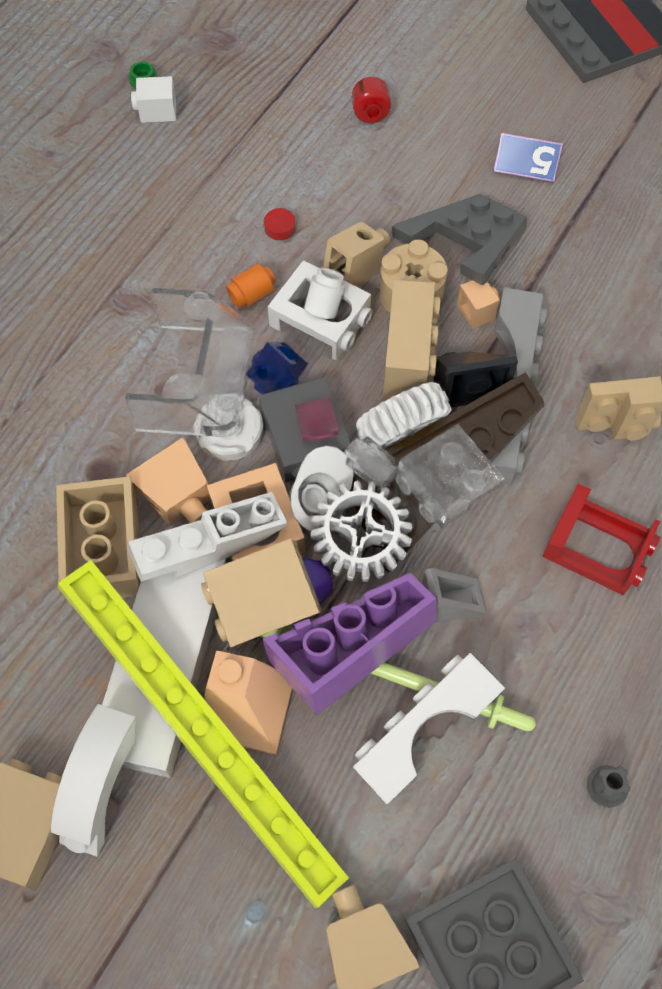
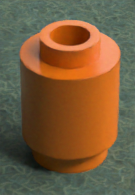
(251, 285)

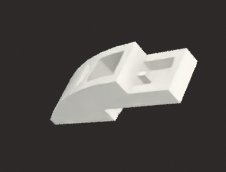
(209, 540)

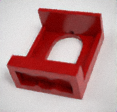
(639, 538)

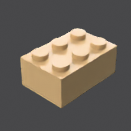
(411, 337)
(96, 525)

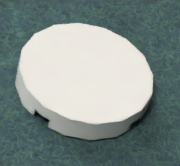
(238, 444)

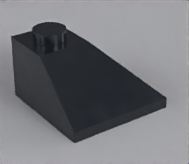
(472, 374)

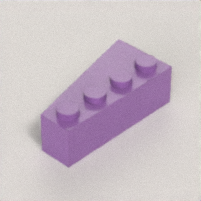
(350, 642)

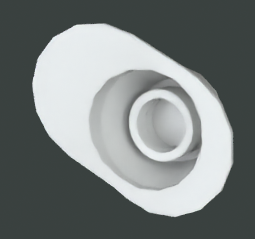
(319, 474)

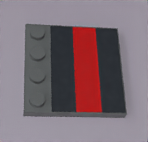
(600, 34)

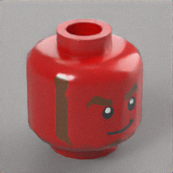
(371, 97)

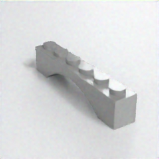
(517, 331)

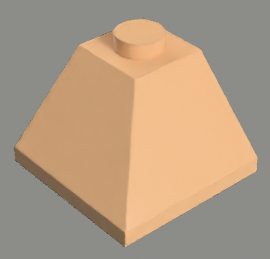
(249, 700)

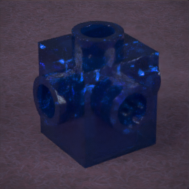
(275, 367)

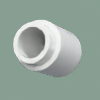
(325, 293)

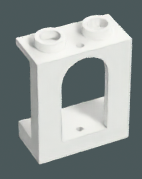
(339, 335)

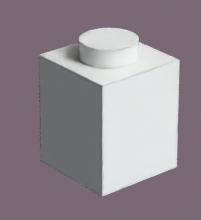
(155, 99)

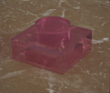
(316, 419)

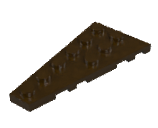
(488, 421)

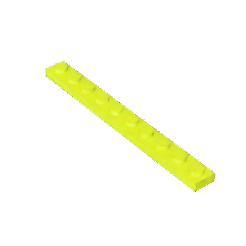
(204, 734)

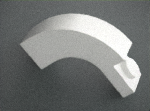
(89, 779)

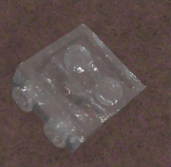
(447, 476)

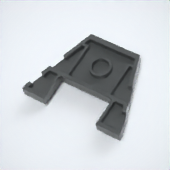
(473, 223)

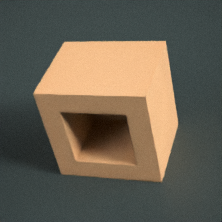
(478, 303)

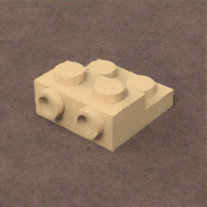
(625, 406)

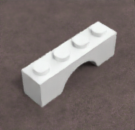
(464, 690)

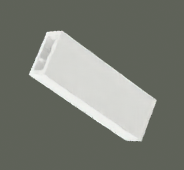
(182, 624)

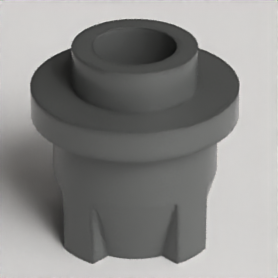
(601, 792)

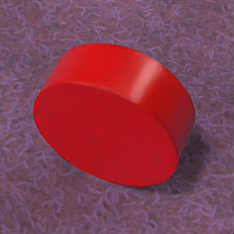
(279, 224)

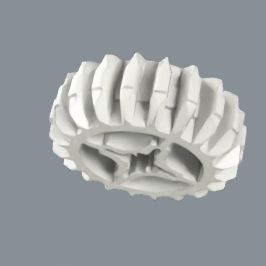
(404, 415)
(374, 534)

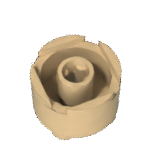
(412, 263)

